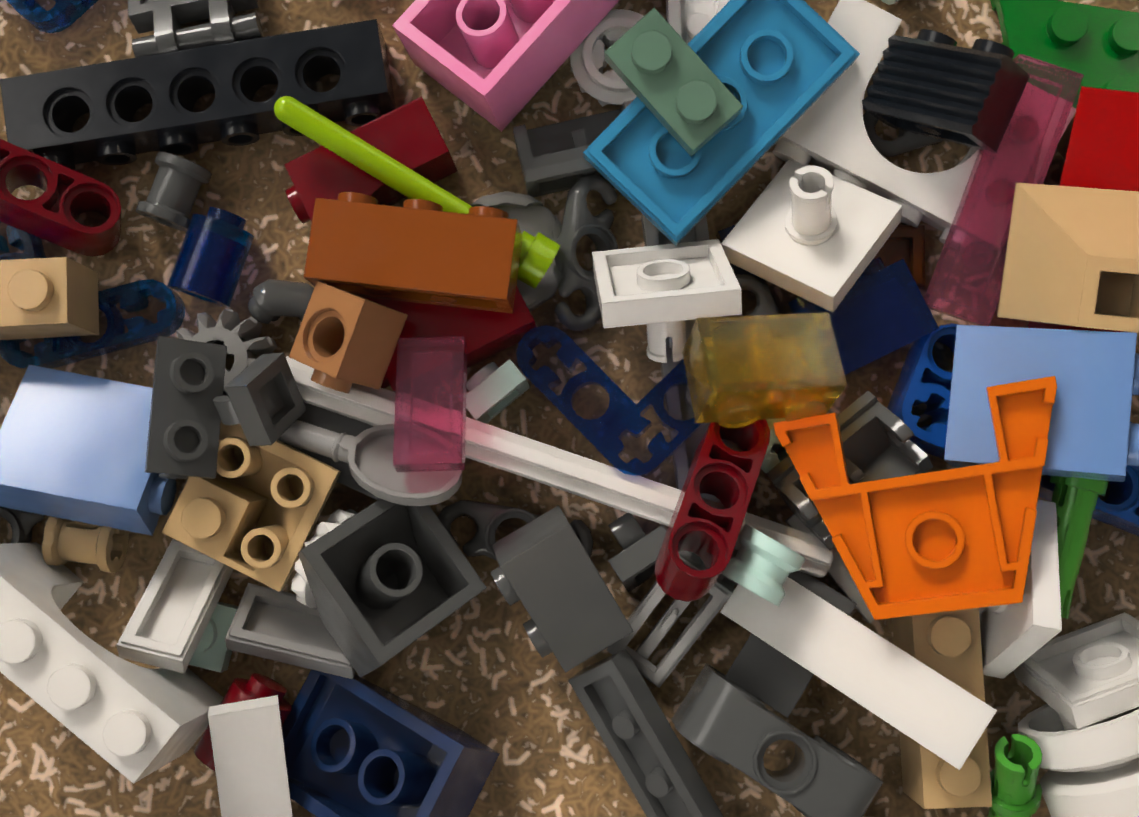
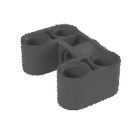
(739, 730)

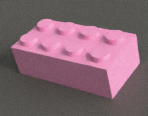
(496, 50)

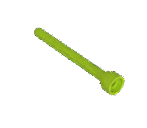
(536, 251)

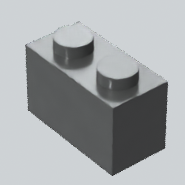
(559, 589)

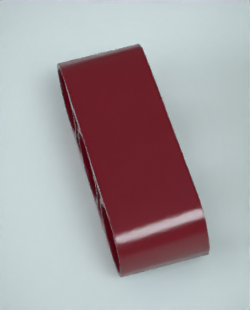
(64, 198)
(705, 529)

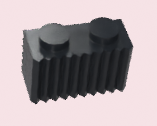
(947, 89)

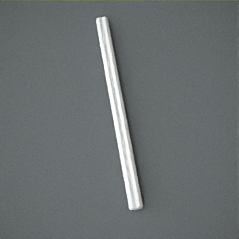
(555, 467)

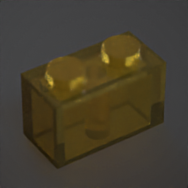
(762, 368)

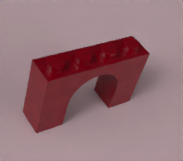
(415, 141)

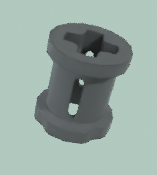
(173, 191)

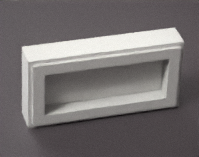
(174, 609)

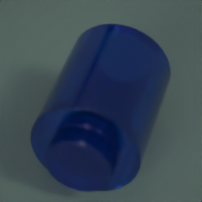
(212, 257)

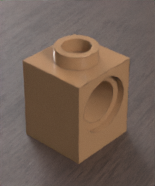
(346, 338)

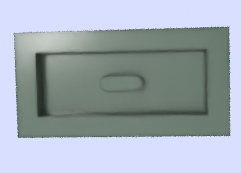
(672, 82)

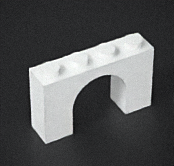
(835, 134)
(119, 709)

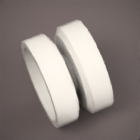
(1088, 768)

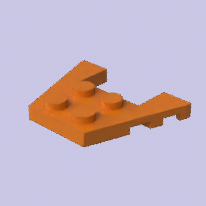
(940, 534)

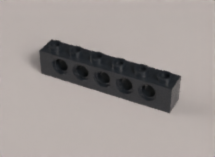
(46, 104)

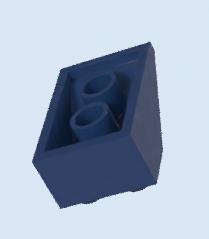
(378, 755)

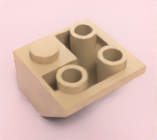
(1072, 257)
(255, 507)

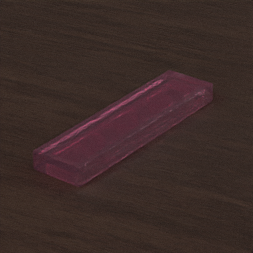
(973, 255)

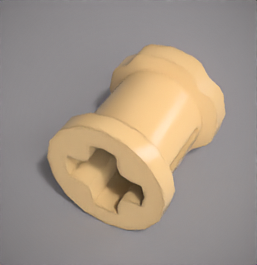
(84, 543)

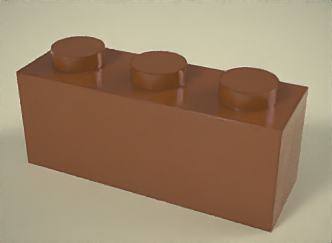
(415, 252)

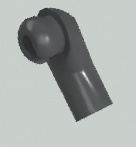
(278, 299)

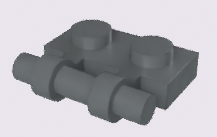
(166, 18)

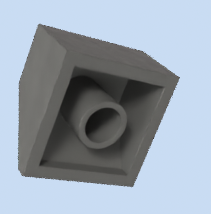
(386, 580)

